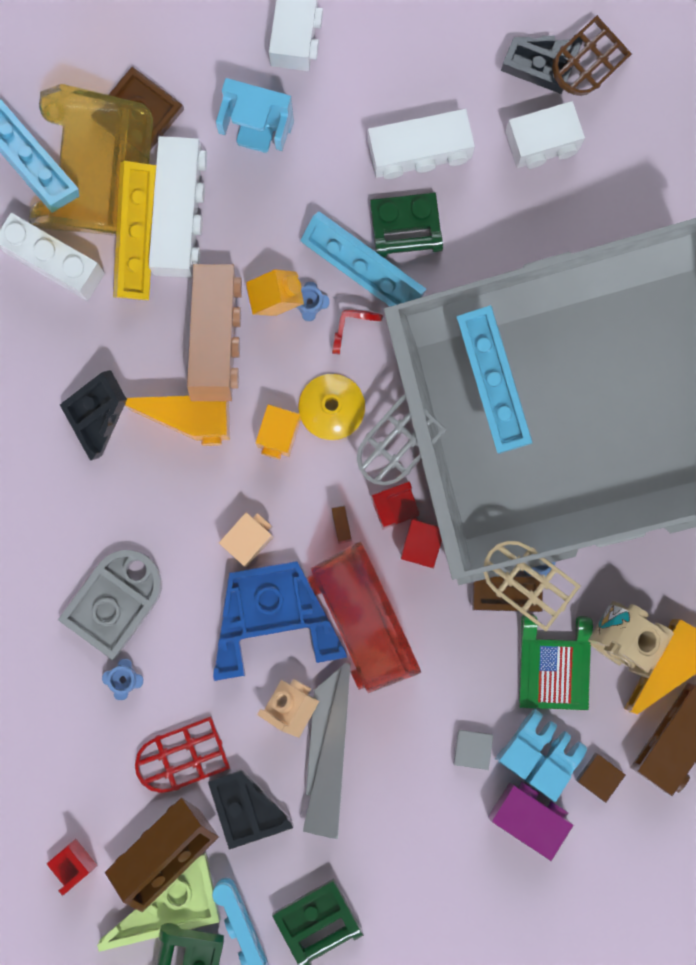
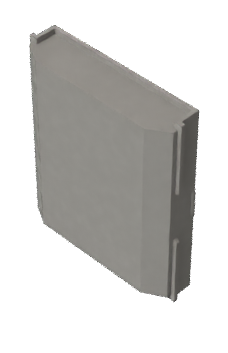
(605, 389)

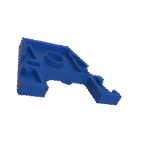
(270, 603)

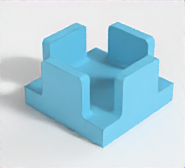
(258, 114)

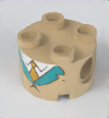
(630, 638)

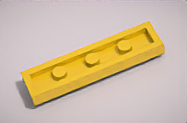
(134, 230)

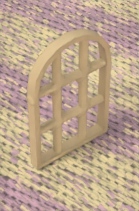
(533, 596)

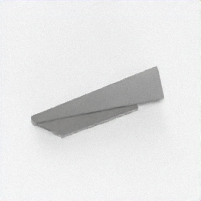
(327, 754)

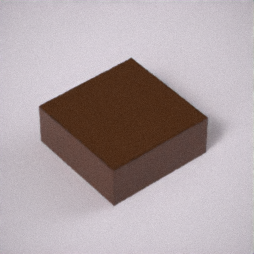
(341, 524)
(600, 777)

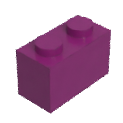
(530, 820)

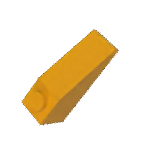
(195, 419)
(672, 669)

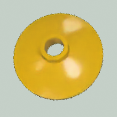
(327, 423)

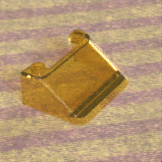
(95, 139)

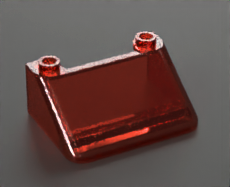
(364, 619)

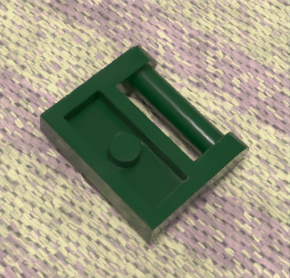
(406, 215)
(312, 914)
(200, 947)

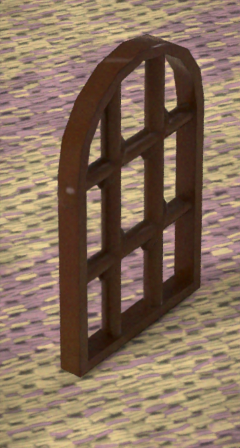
(601, 58)

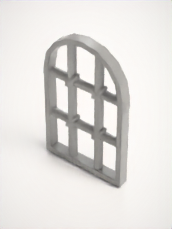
(399, 427)

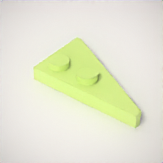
(184, 903)

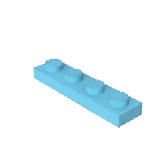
(34, 163)
(360, 262)
(494, 379)

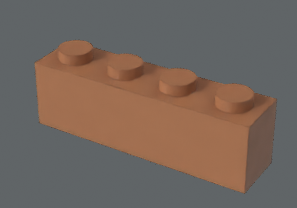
(213, 332)

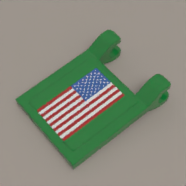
(555, 671)

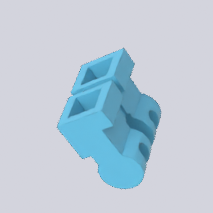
(544, 773)

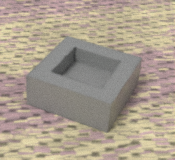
(473, 749)

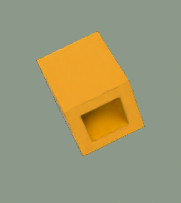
(274, 292)
(277, 432)

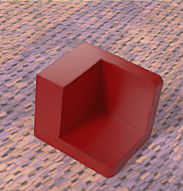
(395, 505)
(421, 543)
(71, 865)

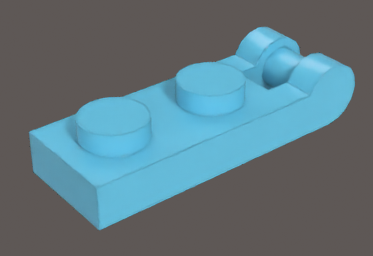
(239, 923)

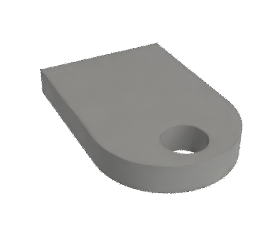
(112, 603)

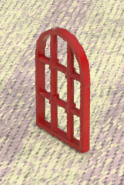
(189, 745)

